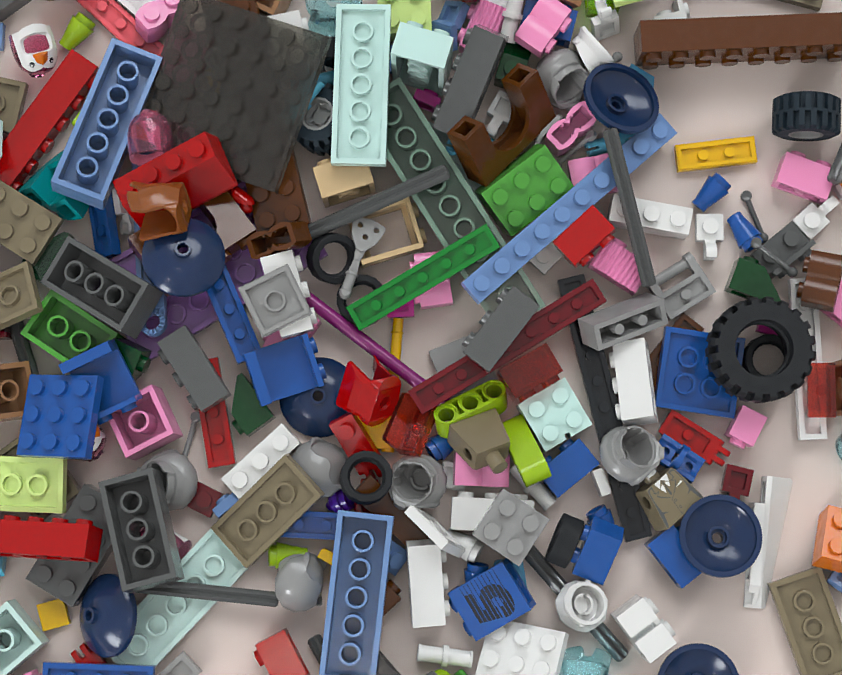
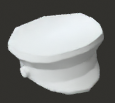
(590, 49)
(581, 605)

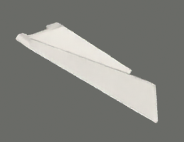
(771, 516)

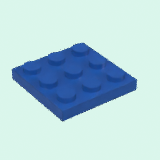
(685, 378)
(60, 416)

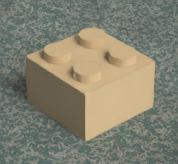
(342, 183)

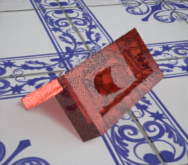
(821, 391)
(408, 428)

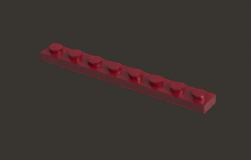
(540, 327)

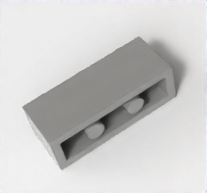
(622, 321)

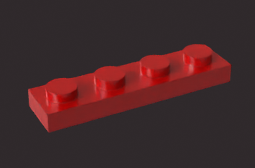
(217, 431)

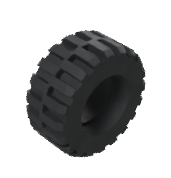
(790, 329)

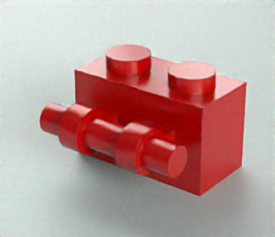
(584, 237)

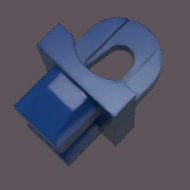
(686, 462)

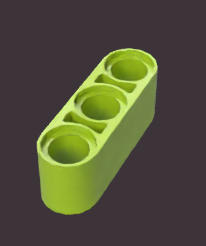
(477, 399)
(526, 451)

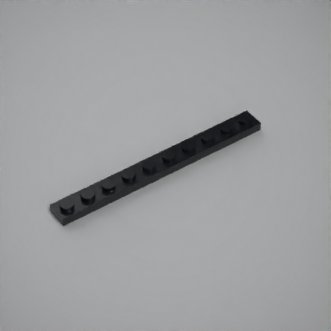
(602, 406)

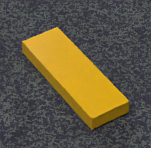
(715, 154)

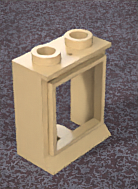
(416, 235)

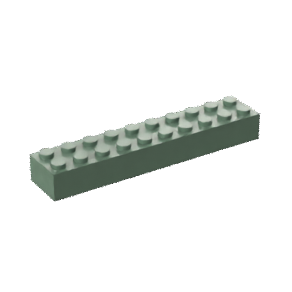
(450, 205)

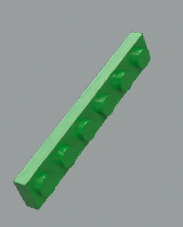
(423, 277)

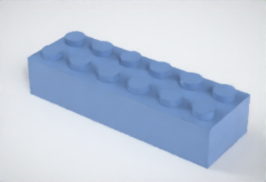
(100, 133)
(356, 594)

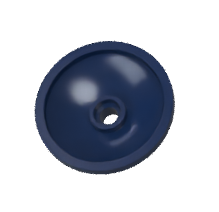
(621, 98)
(186, 272)
(313, 416)
(733, 523)
(107, 616)
(697, 660)

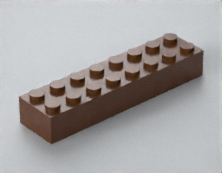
(738, 40)

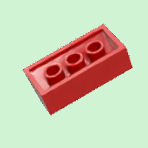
(196, 163)

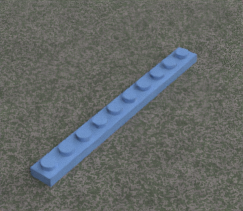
(563, 213)

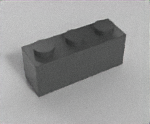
(499, 328)
(193, 369)

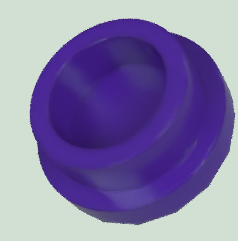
(339, 502)

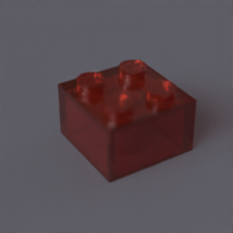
(529, 373)

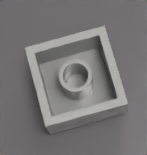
(510, 527)

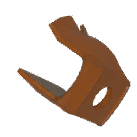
(158, 196)

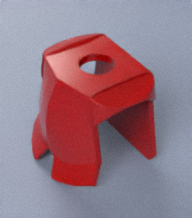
(368, 398)

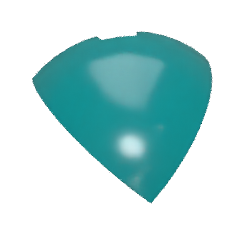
(39, 189)

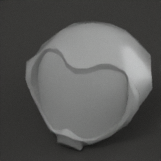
(563, 77)
(630, 453)
(322, 463)
(177, 475)
(428, 483)
(300, 582)

